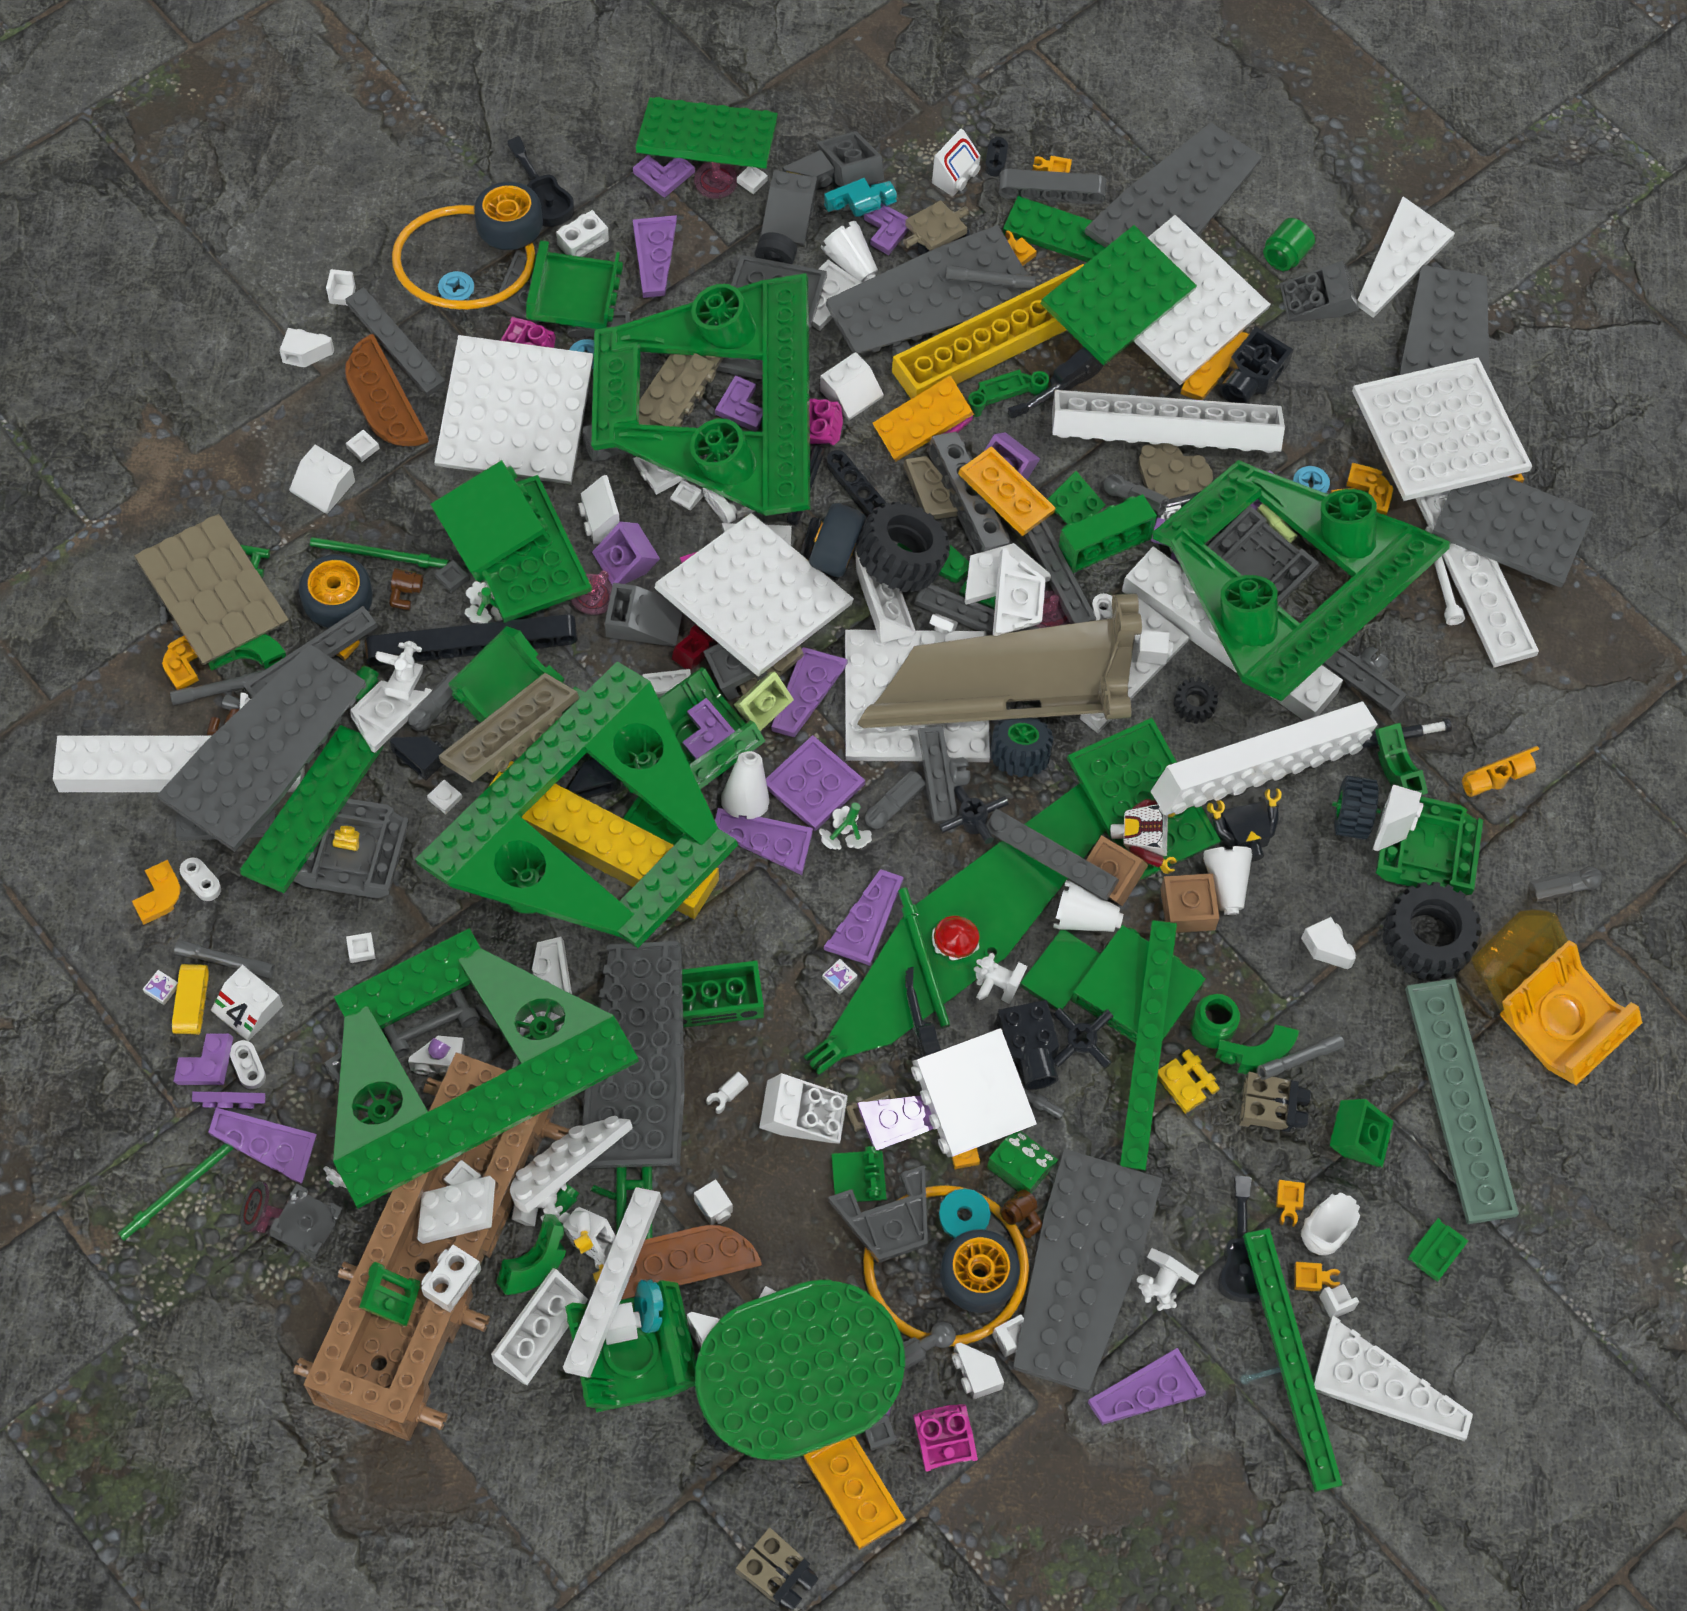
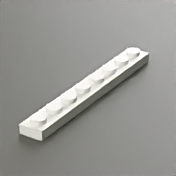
(612, 1283)

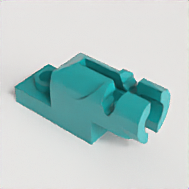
(861, 197)

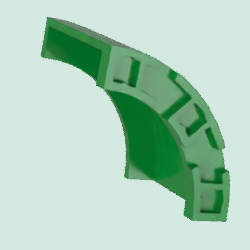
(500, 674)

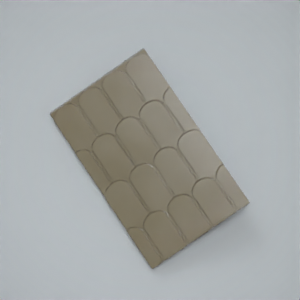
(211, 589)

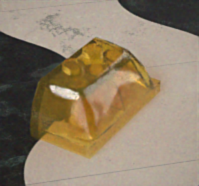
(1518, 951)

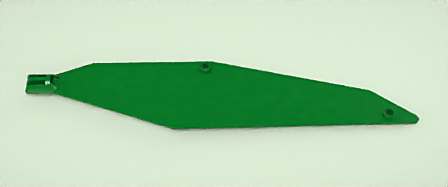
(997, 893)

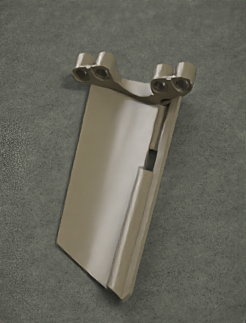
(971, 679)

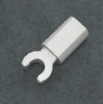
(728, 1091)

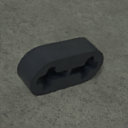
(993, 156)

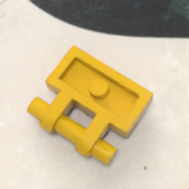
(1181, 1085)

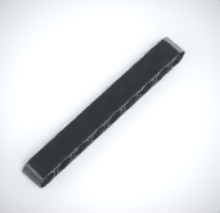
(472, 639)

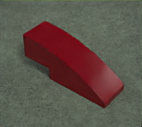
(691, 649)

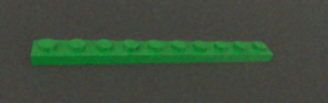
(1148, 1045)
(1292, 1360)

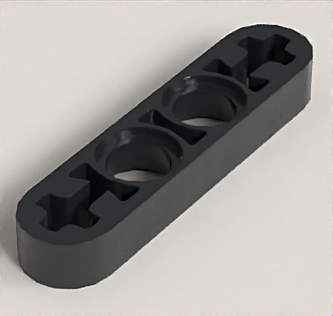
(854, 487)

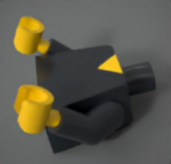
(1247, 824)

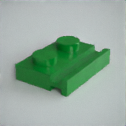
(1437, 1250)

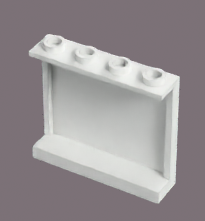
(973, 1093)

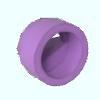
(438, 1049)

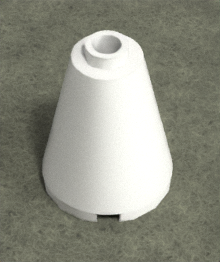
(851, 252)
(746, 788)
(1230, 876)
(1086, 911)

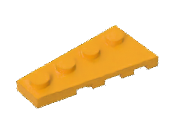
(1206, 377)

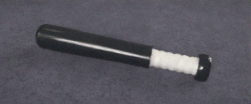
(1415, 731)

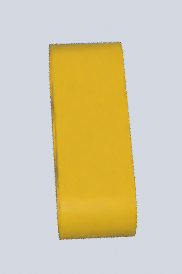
(190, 999)

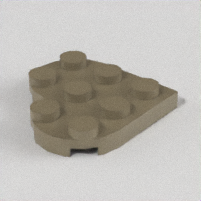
(1172, 473)

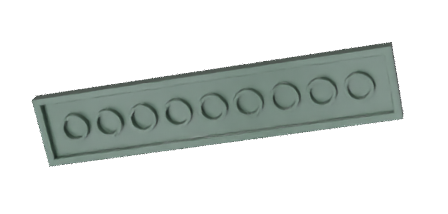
(1461, 1102)

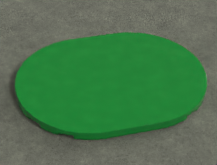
(799, 1370)

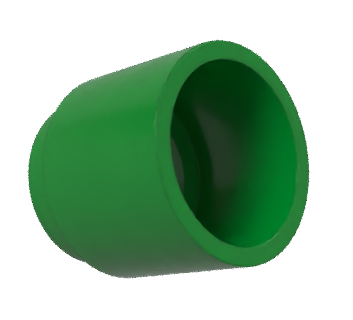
(1288, 244)
(1209, 1033)

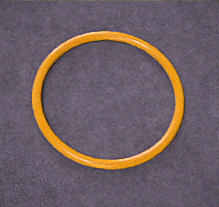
(447, 303)
(1004, 1316)

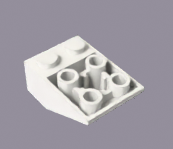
(802, 1110)

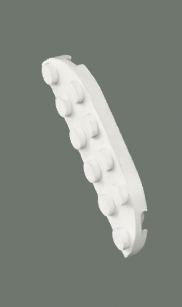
(564, 1160)

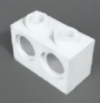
(582, 235)
(457, 1281)

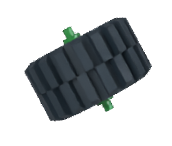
(1021, 746)
(1356, 807)

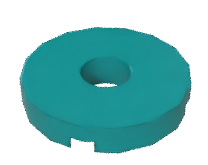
(960, 1200)
(648, 1304)

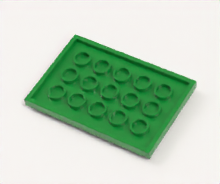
(707, 132)
(1118, 294)
(540, 571)
(1122, 774)

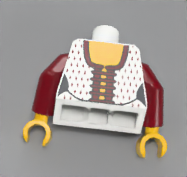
(1146, 833)

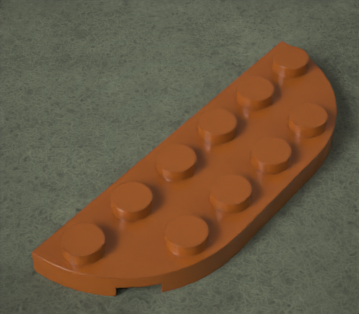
(382, 396)
(692, 1256)

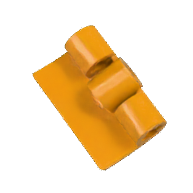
(1498, 773)

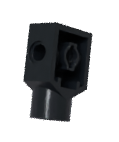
(1255, 366)
(1031, 1042)

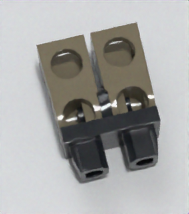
(1273, 1103)
(780, 1578)

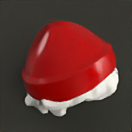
(955, 937)

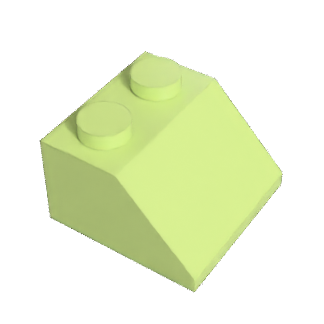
(764, 700)

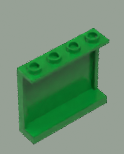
(573, 289)
(489, 518)
(1118, 984)

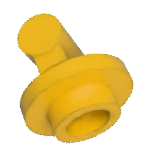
(346, 838)

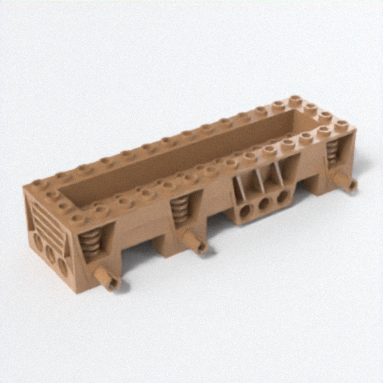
(343, 1369)

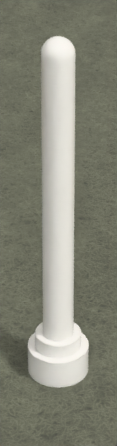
(1453, 614)

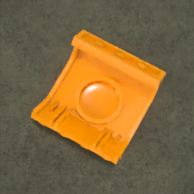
(1568, 1016)

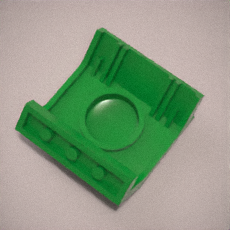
(723, 755)
(645, 1367)

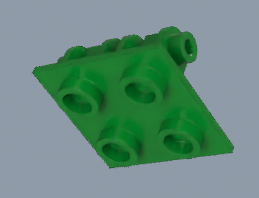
(1075, 500)
(861, 1173)

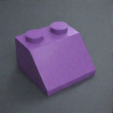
(1014, 453)
(625, 553)

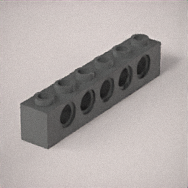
(979, 517)

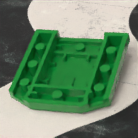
(1438, 850)

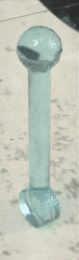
(1245, 1379)

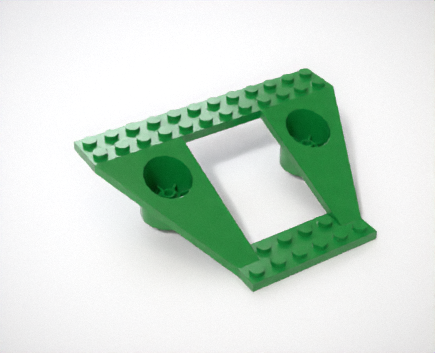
(769, 324)
(1261, 638)
(504, 857)
(415, 1141)

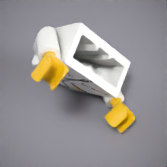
(590, 1235)

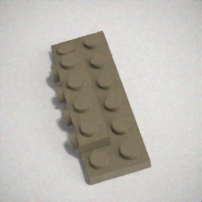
(676, 389)
(509, 729)

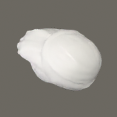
(1330, 1224)

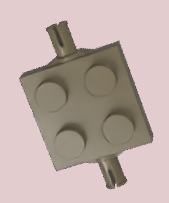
(935, 226)

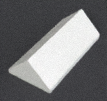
(886, 607)
(537, 1328)

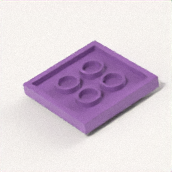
(814, 783)

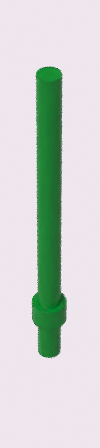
(422, 560)
(910, 914)
(142, 1219)

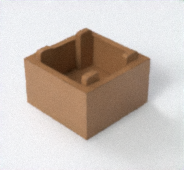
(1119, 863)
(1190, 902)

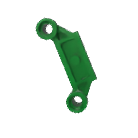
(1005, 387)

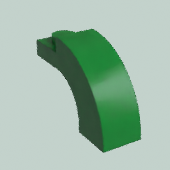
(262, 649)
(1396, 760)
(1250, 1057)
(532, 1268)

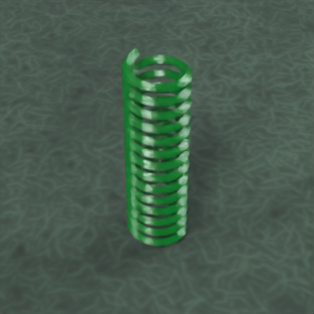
(603, 1190)

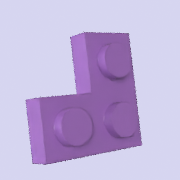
(662, 178)
(891, 228)
(736, 407)
(712, 729)
(210, 1067)
(226, 1099)

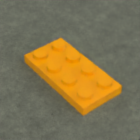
(923, 417)
(1006, 491)
(855, 1491)

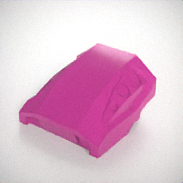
(528, 333)
(825, 421)
(945, 1436)

